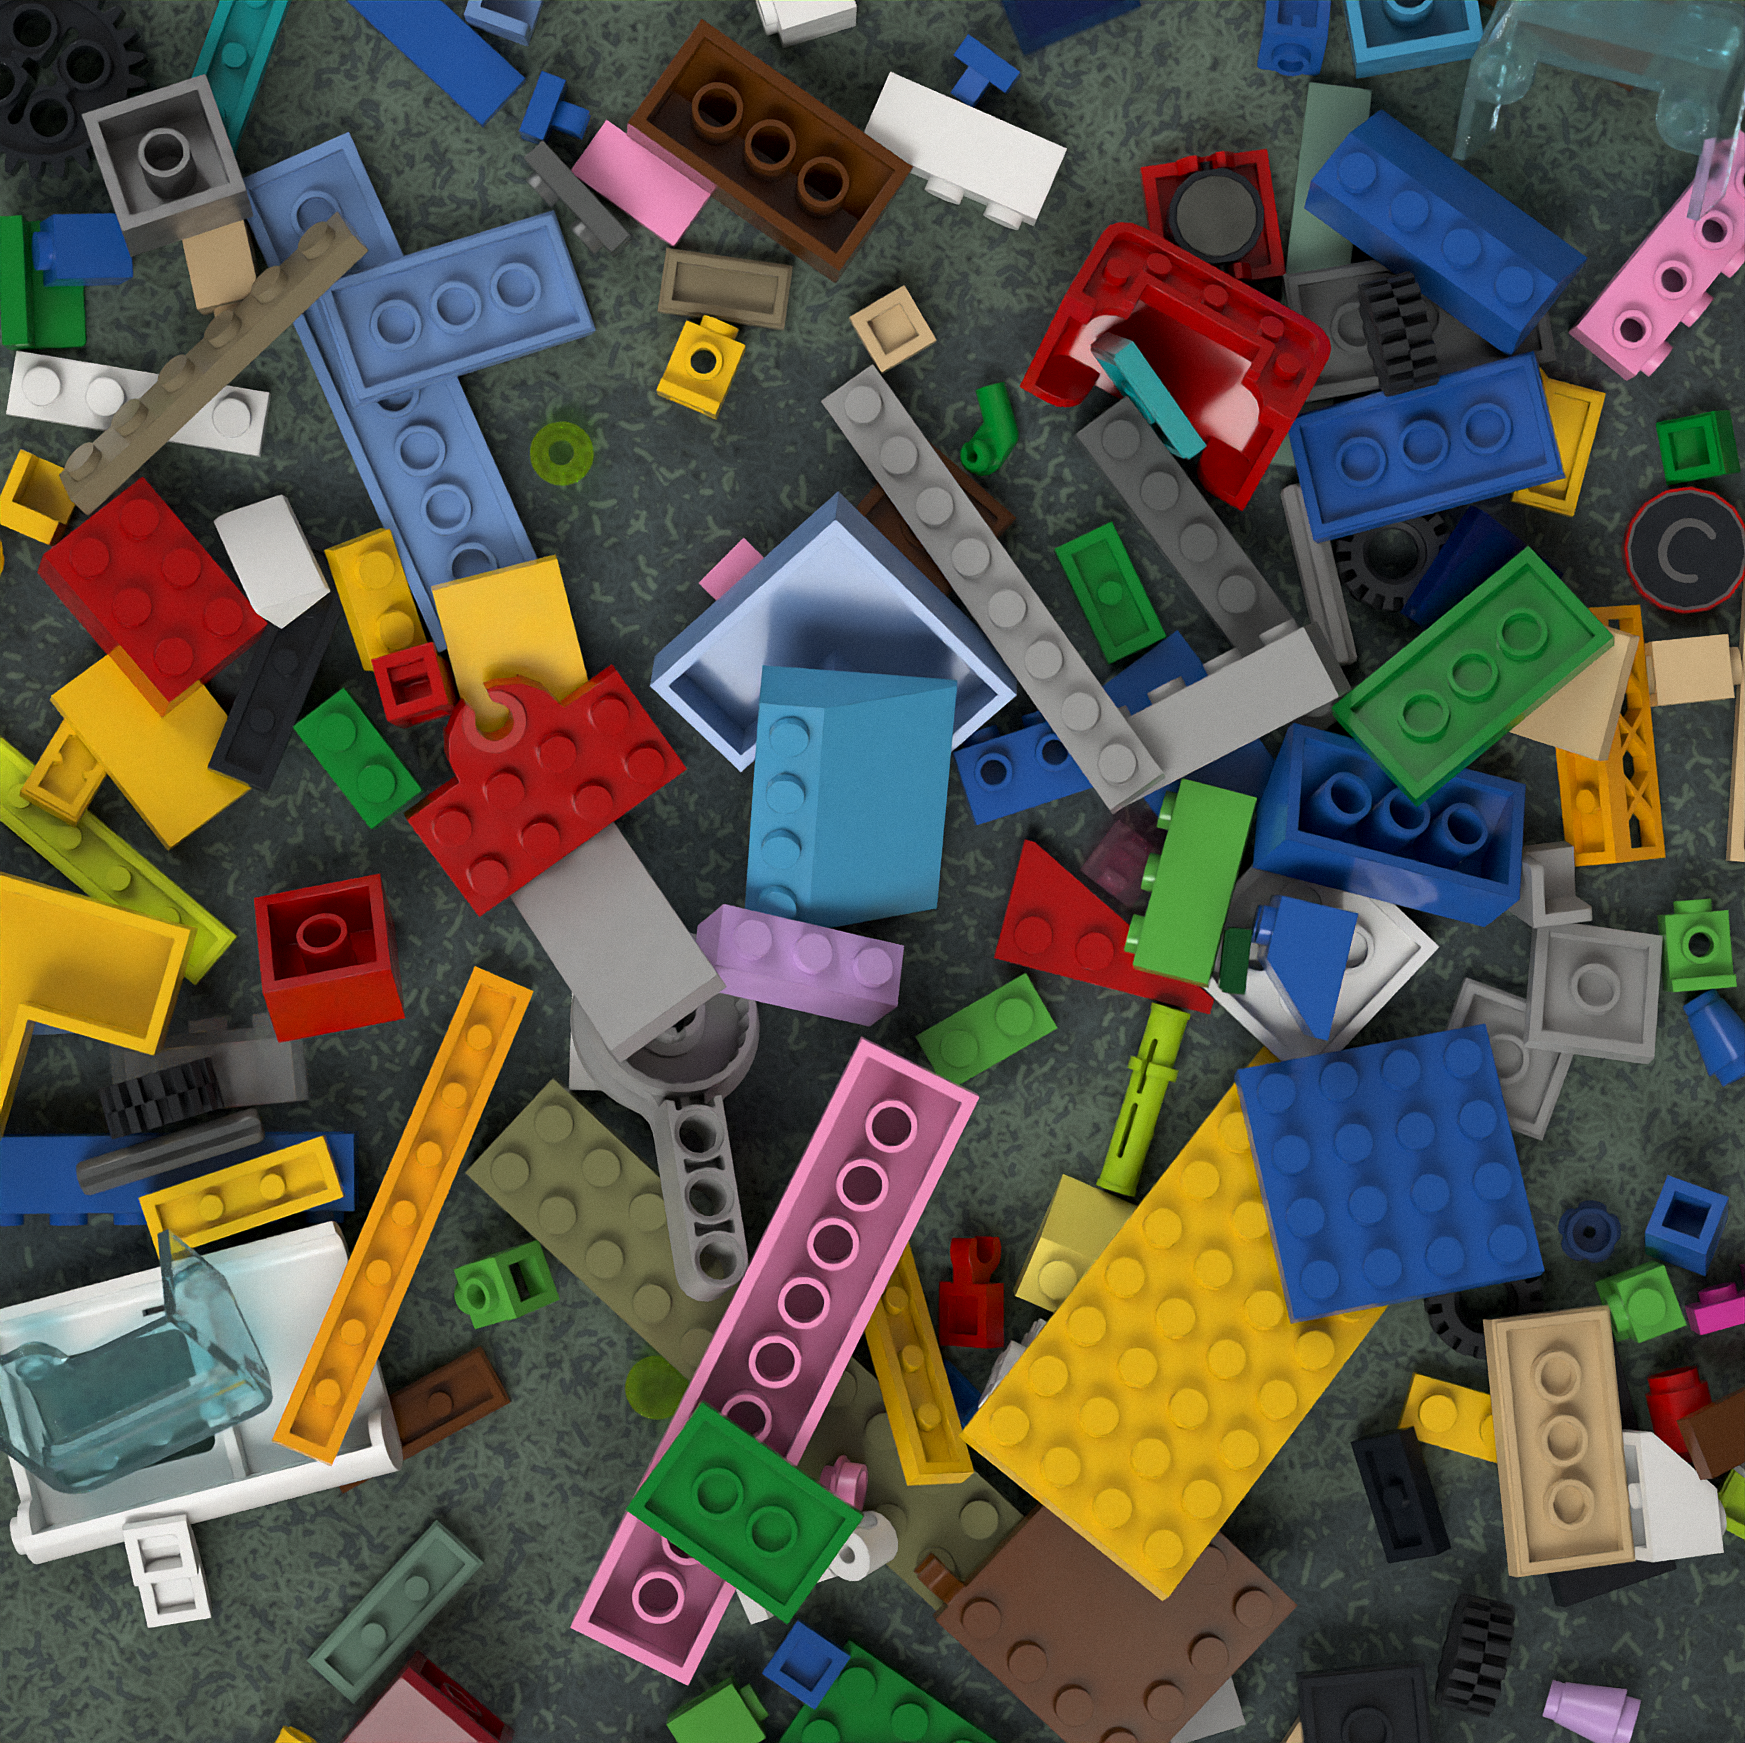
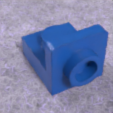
(1294, 36)

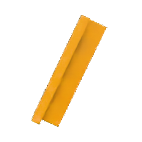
(1597, 794)

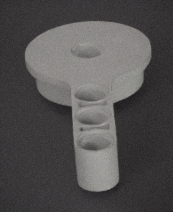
(679, 1085)

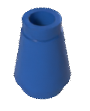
(1718, 1036)

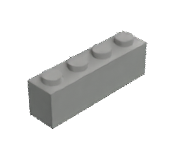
(1237, 700)

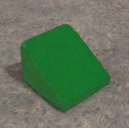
(1698, 447)

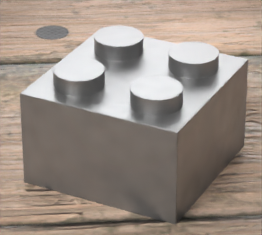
(168, 165)

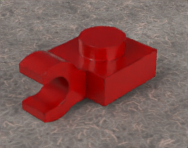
(970, 1304)

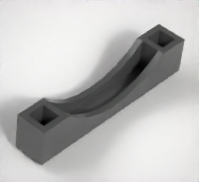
(1186, 532)

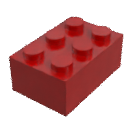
(151, 597)

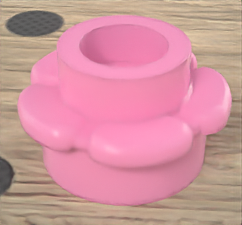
(847, 1480)

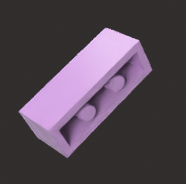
(802, 965)

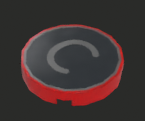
(1685, 550)

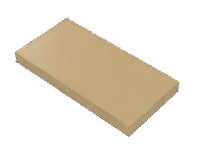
(1559, 1440)

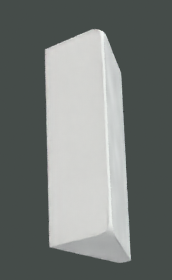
(272, 559)

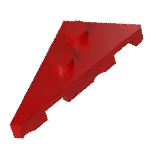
(1070, 932)

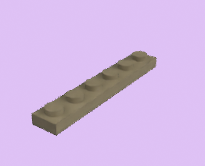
(227, 348)

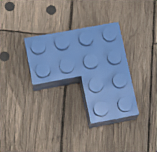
(833, 602)

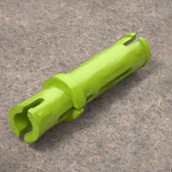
(1143, 1098)

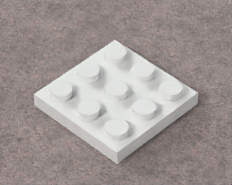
(1380, 961)

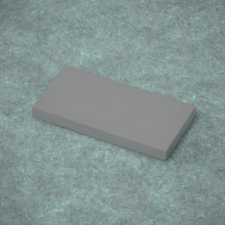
(617, 942)

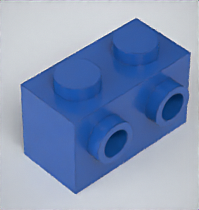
(1016, 769)

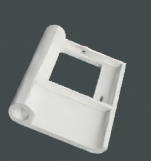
(284, 1296)

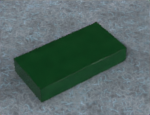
(1234, 960)

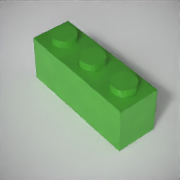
(1191, 882)

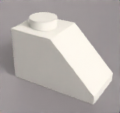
(1669, 1505)

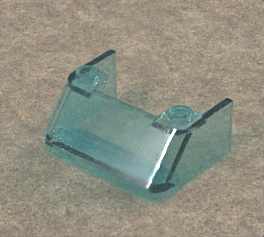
(1671, 47)
(141, 1393)

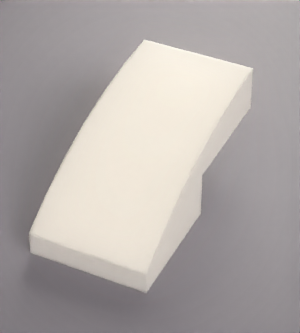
(167, 1570)

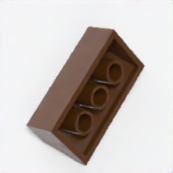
(768, 151)

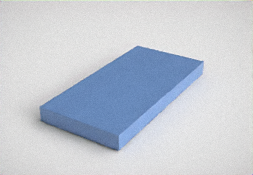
(454, 309)

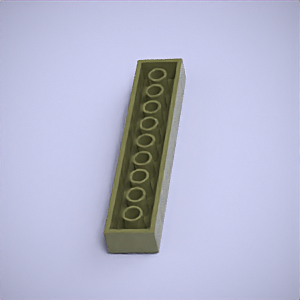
(607, 1222)

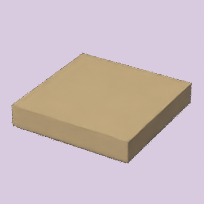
(1586, 709)

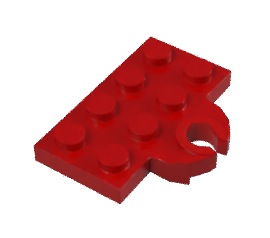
(538, 781)

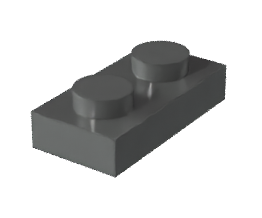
(556, 182)

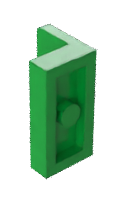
(30, 313)

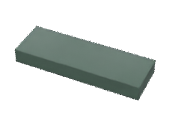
(395, 1610)

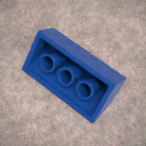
(1444, 226)
(1350, 828)

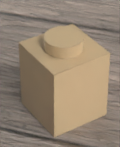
(221, 267)
(1692, 670)

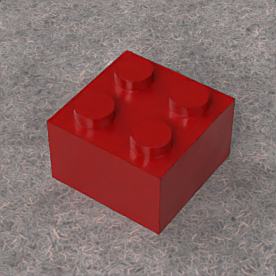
(329, 958)

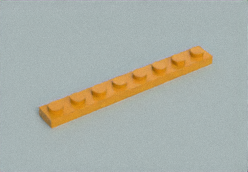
(402, 1217)

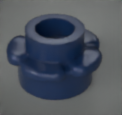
(1606, 1232)

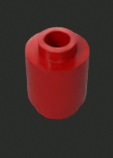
(1671, 1397)

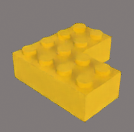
(84, 972)

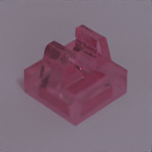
(1119, 863)

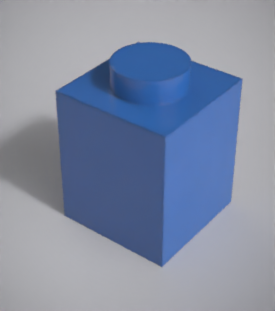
(81, 250)
(1686, 1225)

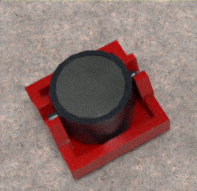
(1218, 211)

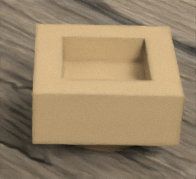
(892, 329)

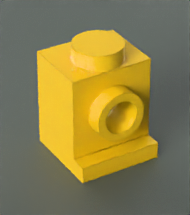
(696, 390)

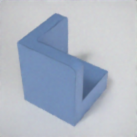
(505, 18)

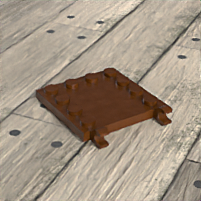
(1096, 1645)

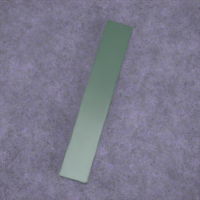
(1311, 245)

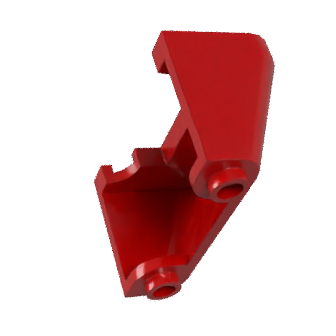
(1215, 343)

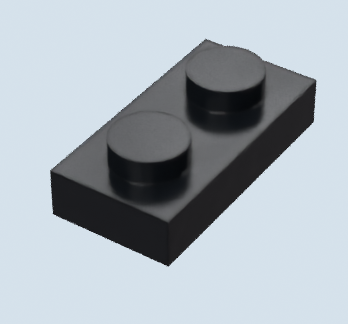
(1400, 1495)

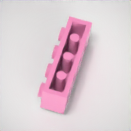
(1666, 280)

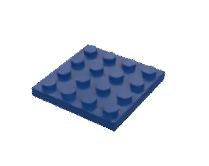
(1388, 1173)

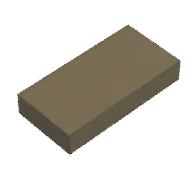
(725, 289)

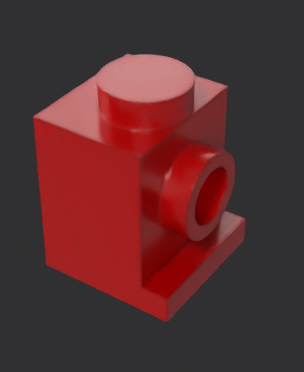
(415, 685)

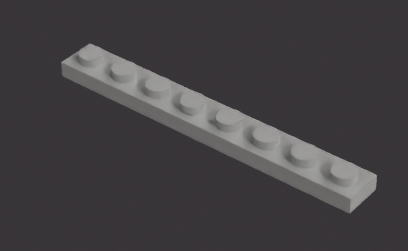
(993, 589)

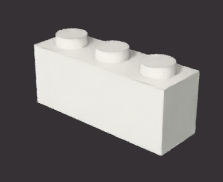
(966, 151)

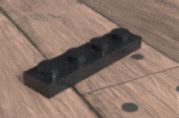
(277, 688)

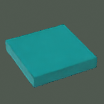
(1140, 383)

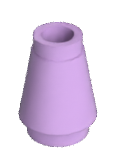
(1593, 1711)

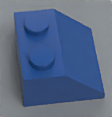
(1305, 957)

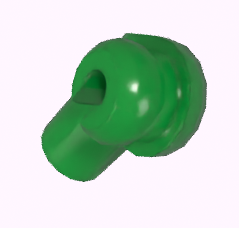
(995, 436)

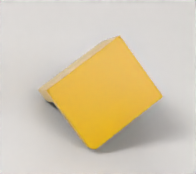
(35, 499)

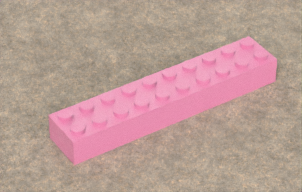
(789, 1329)

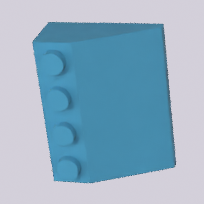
(848, 794)

